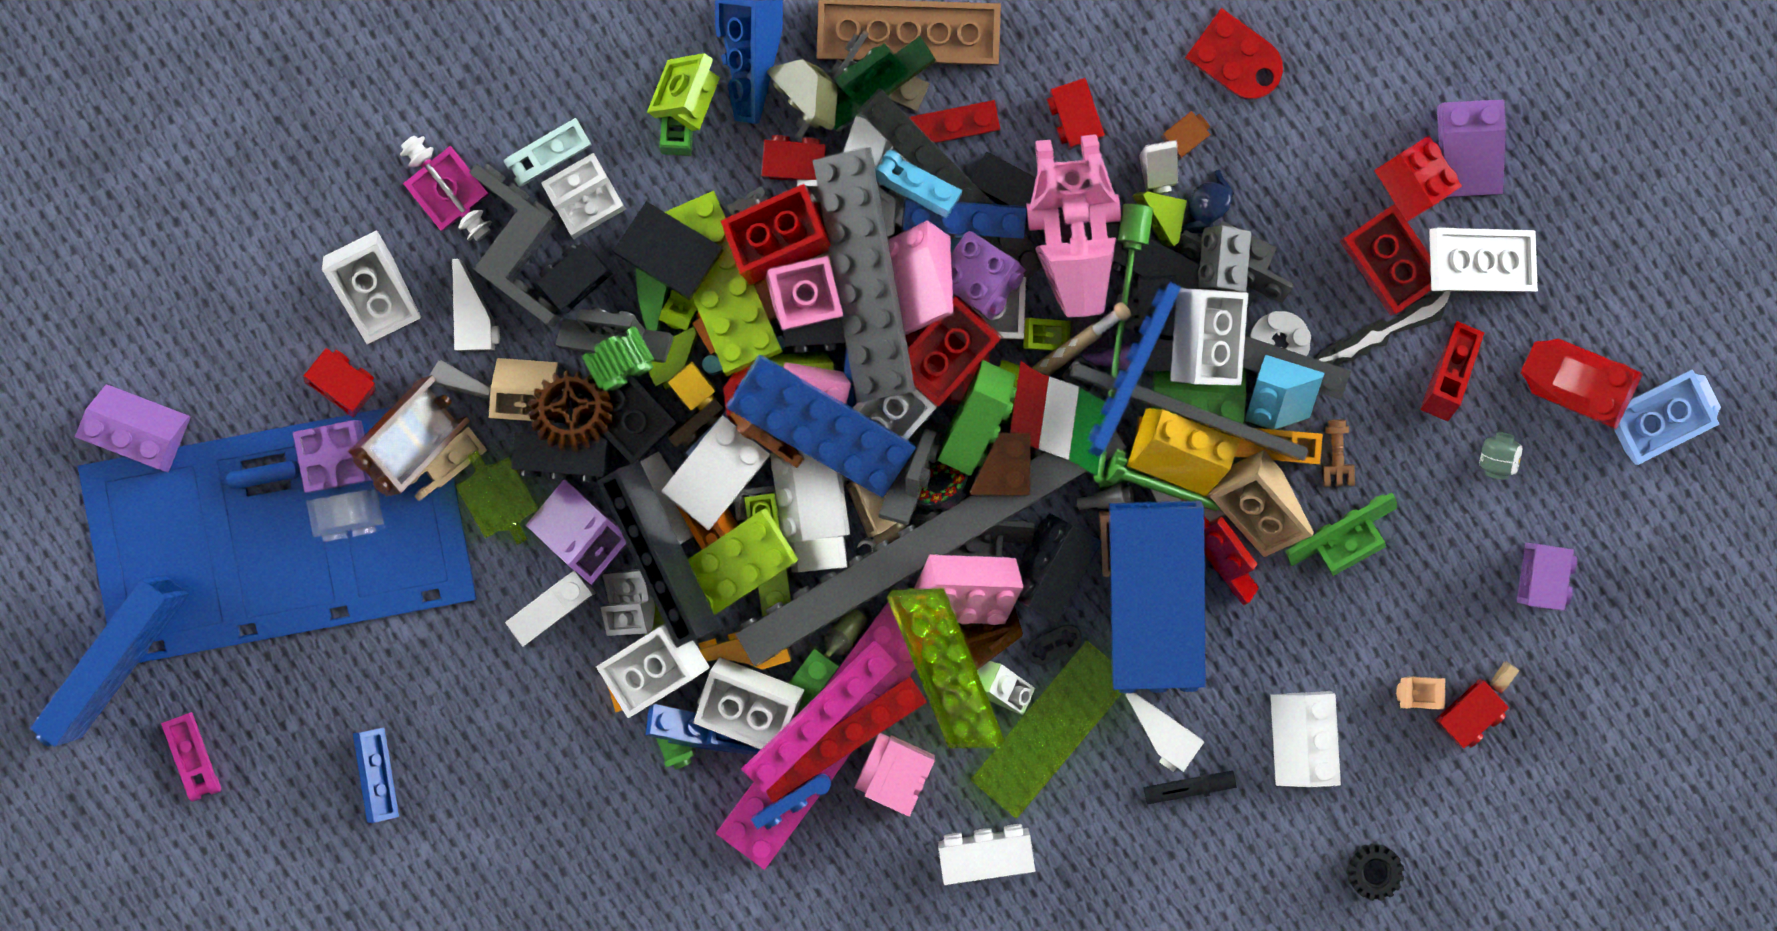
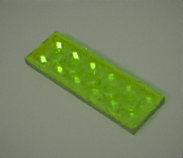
(946, 668)
(1049, 731)

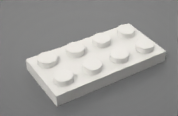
(1483, 260)

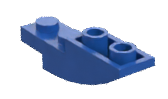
(679, 729)

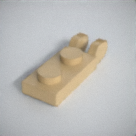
(450, 461)

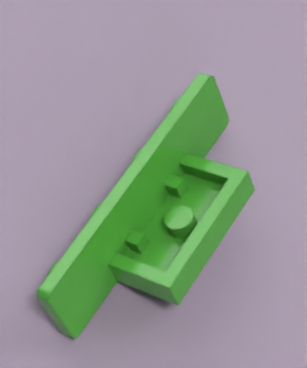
(1348, 539)

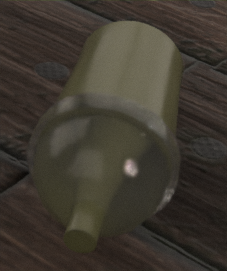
(844, 633)

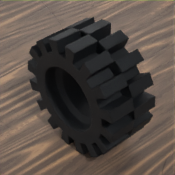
(1388, 884)

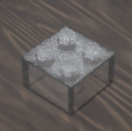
(345, 512)

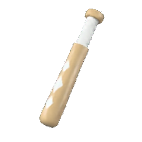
(1078, 343)

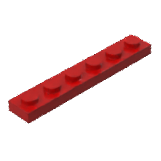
(850, 735)

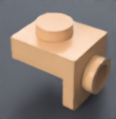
(1421, 692)

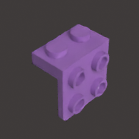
(983, 274)

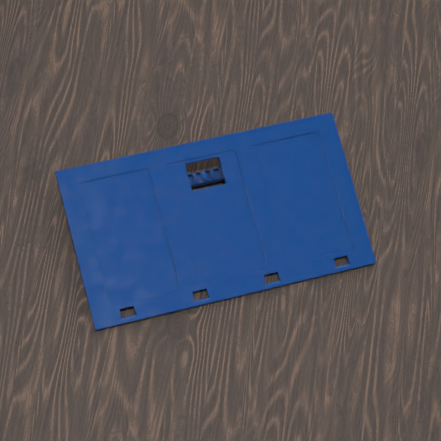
(258, 552)

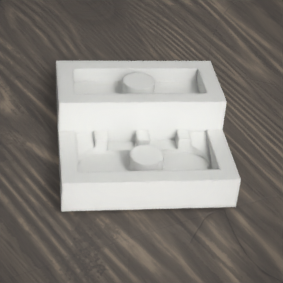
(583, 196)

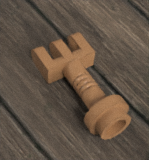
(1336, 428)

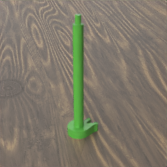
(1114, 471)

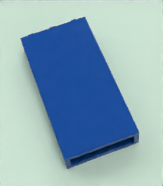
(1157, 596)
(109, 661)

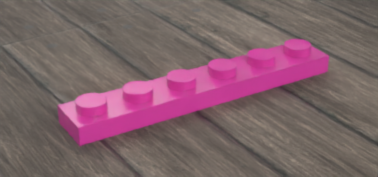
(819, 716)

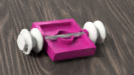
(446, 188)

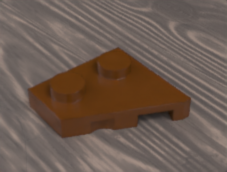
(1006, 467)
(989, 640)

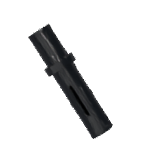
(1195, 786)

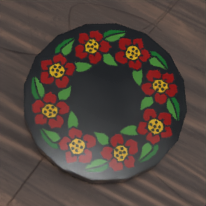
(945, 488)

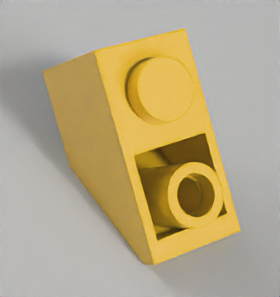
(692, 387)

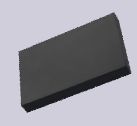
(668, 250)

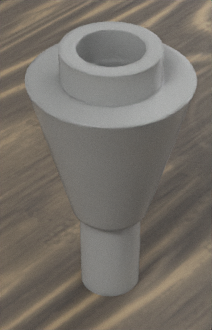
(1115, 494)

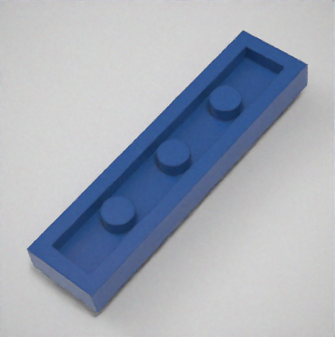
(965, 216)

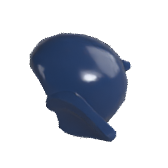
(1208, 204)

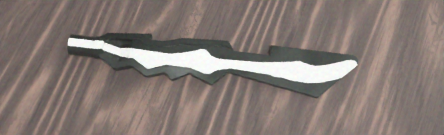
(1377, 334)

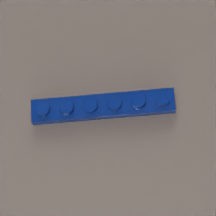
(1127, 379)

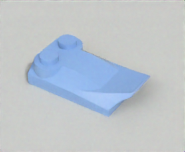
(1667, 416)

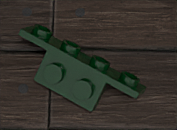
(876, 71)

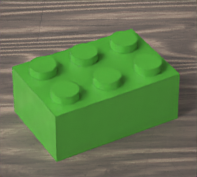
(978, 418)

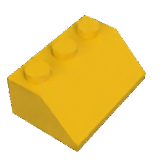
(1182, 451)

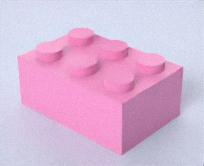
(977, 587)

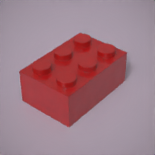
(776, 233)
(1391, 259)

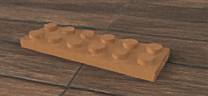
(952, 30)

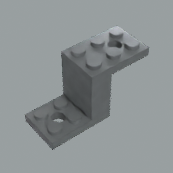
(516, 244)

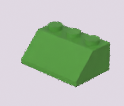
(1218, 399)

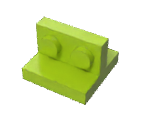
(685, 90)

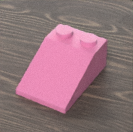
(922, 275)

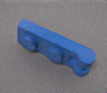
(792, 801)

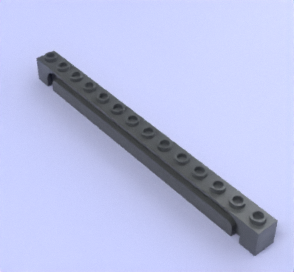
(901, 559)

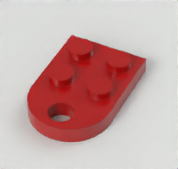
(1234, 55)

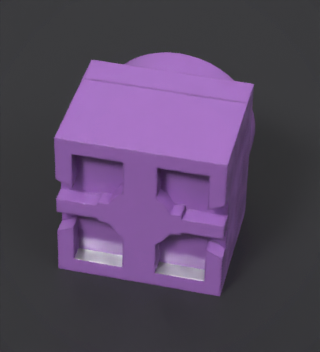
(326, 458)

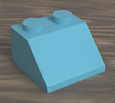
(1283, 393)

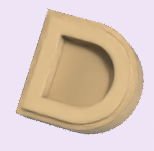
(1503, 677)

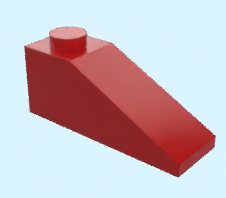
(1452, 372)

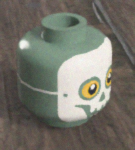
(1500, 456)

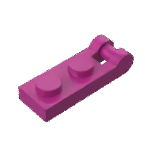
(190, 756)

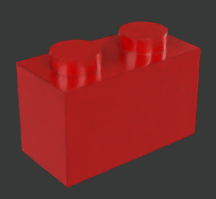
(1075, 113)
(791, 159)
(340, 381)
(1472, 714)

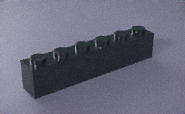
(658, 553)

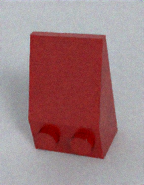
(950, 351)

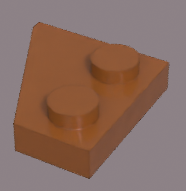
(768, 440)

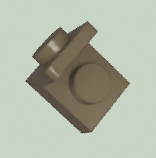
(910, 94)

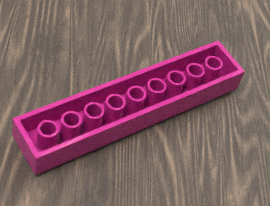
(764, 844)

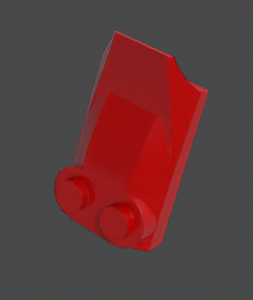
(1580, 380)

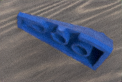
(751, 42)

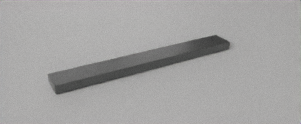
(1194, 414)

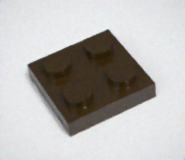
(688, 429)

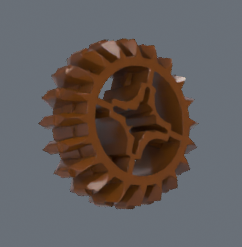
(558, 411)

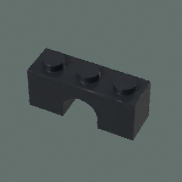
(1144, 293)

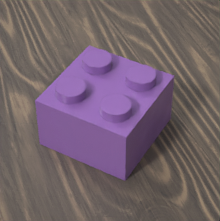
(1546, 576)

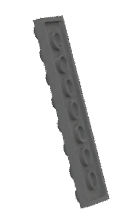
(864, 275)

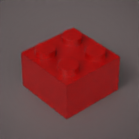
(1418, 178)

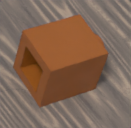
(1187, 133)

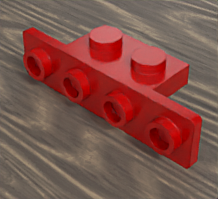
(1230, 558)

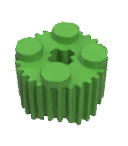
(618, 359)

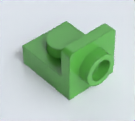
(675, 754)

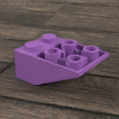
(578, 532)

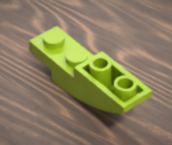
(777, 587)

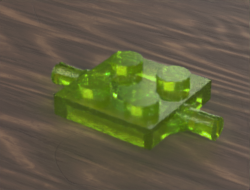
(497, 497)

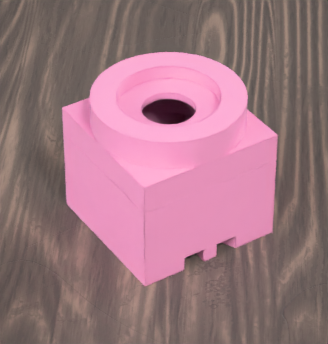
(895, 773)

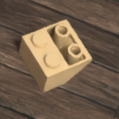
(515, 386)

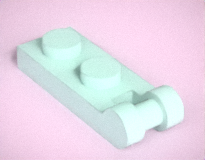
(548, 151)

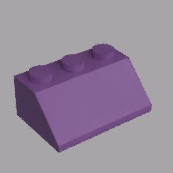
(133, 427)

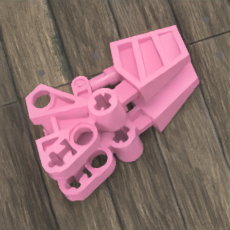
(1082, 188)

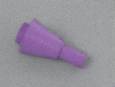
(1106, 357)

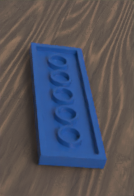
(820, 426)

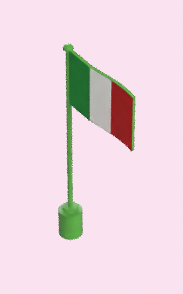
(1064, 414)

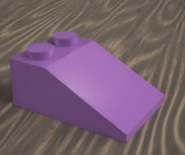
(1474, 144)

